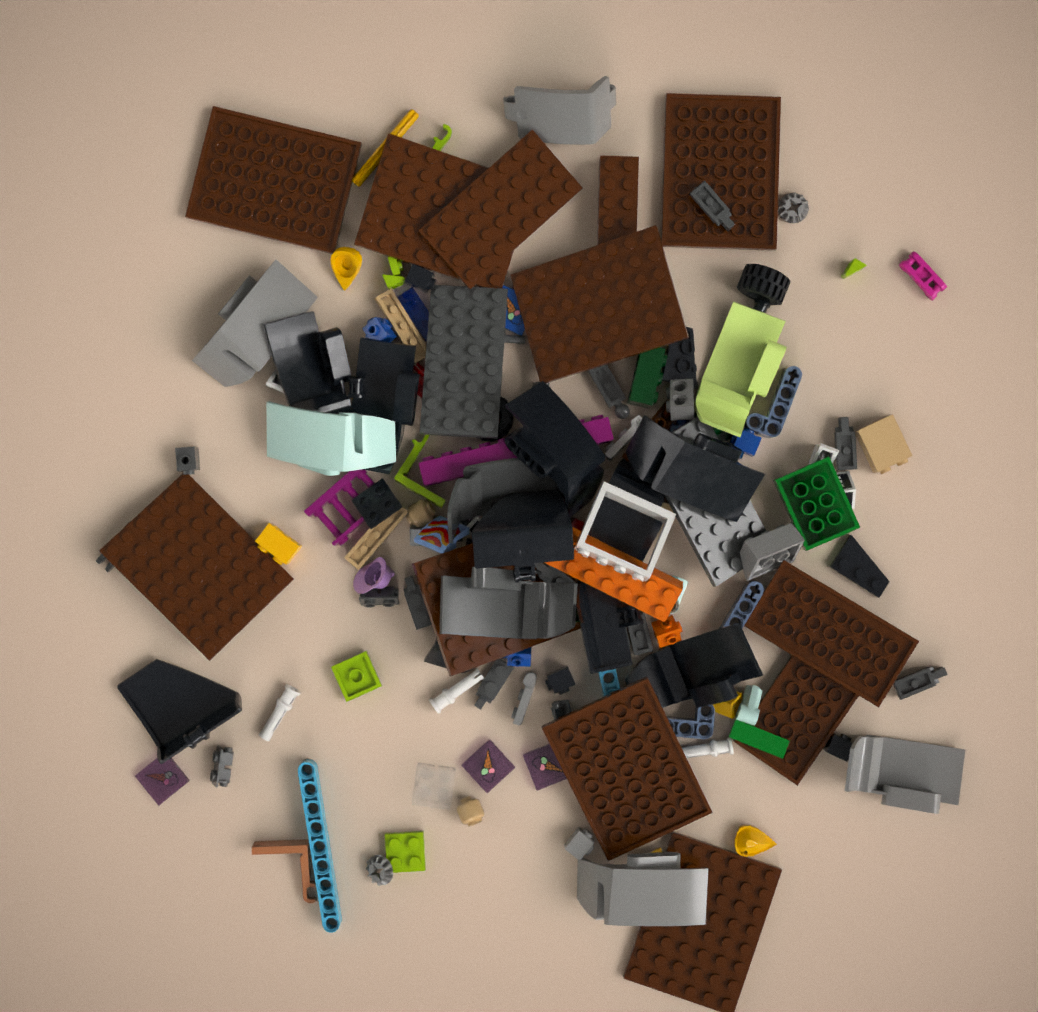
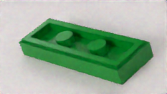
(759, 738)

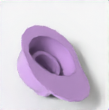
(372, 576)

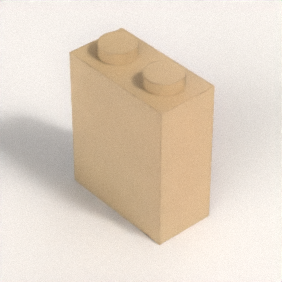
(883, 444)

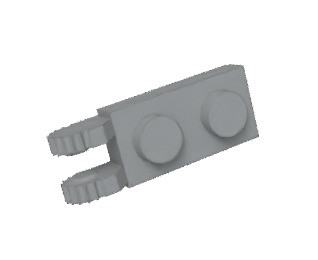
(524, 697)

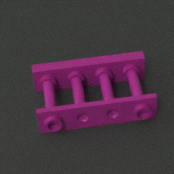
(331, 497)

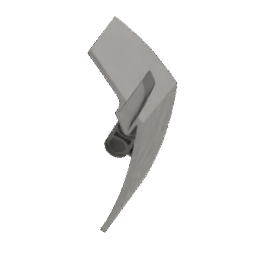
(241, 341)
(906, 772)
(643, 891)

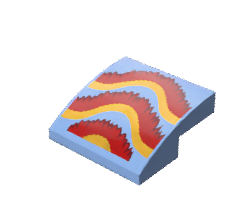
(435, 535)

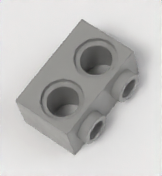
(681, 399)

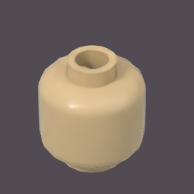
(420, 513)
(470, 811)

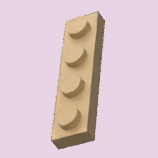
(401, 323)
(373, 539)

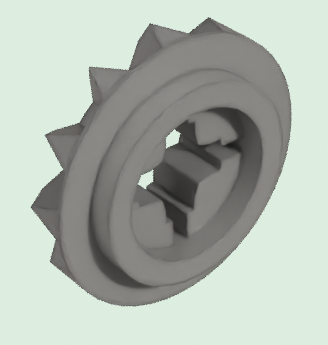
(792, 216)
(385, 875)

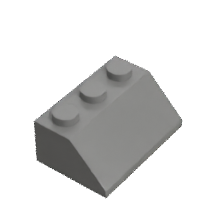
(769, 549)

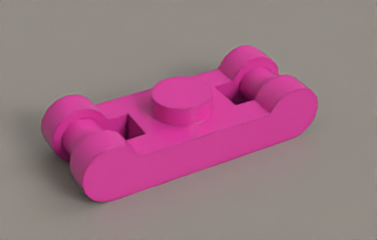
(923, 275)

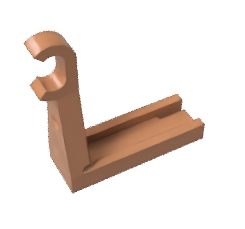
(290, 846)

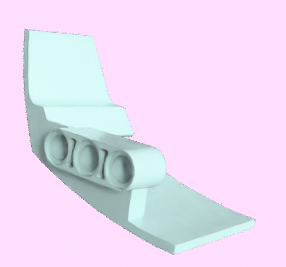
(328, 440)

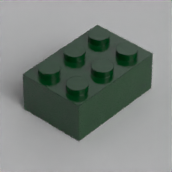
(647, 378)

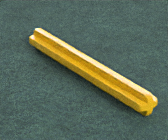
(374, 160)

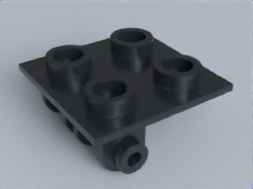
(376, 503)

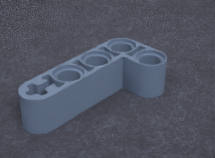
(778, 400)
(735, 611)
(694, 724)

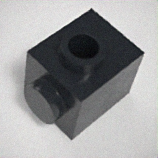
(420, 278)
(560, 680)
(839, 746)

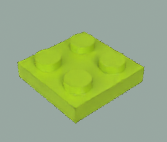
(356, 676)
(406, 851)

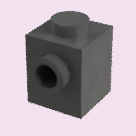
(187, 460)

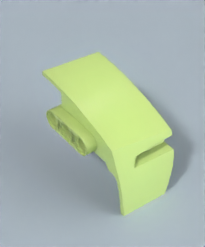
(739, 368)

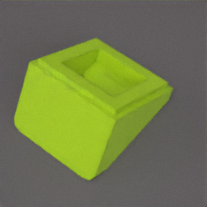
(853, 267)
(393, 281)

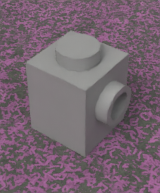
(580, 843)

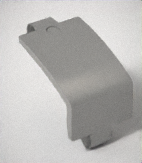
(563, 115)

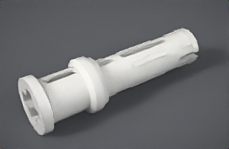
(448, 695)
(283, 705)
(713, 748)

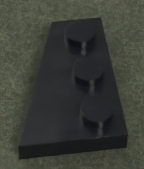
(681, 360)
(859, 567)

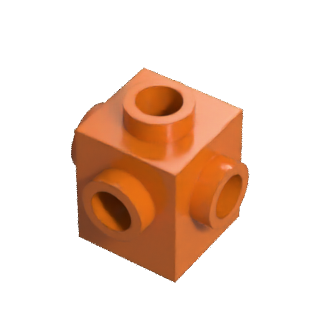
(667, 632)

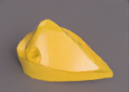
(346, 265)
(751, 840)

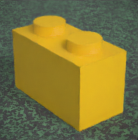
(278, 544)

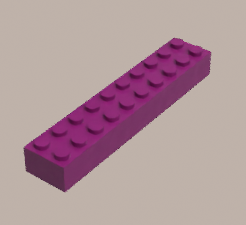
(451, 465)

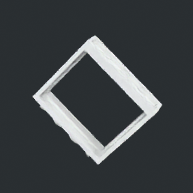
(636, 503)

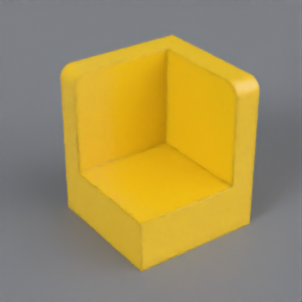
(729, 707)

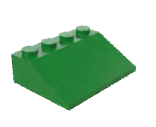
(816, 503)

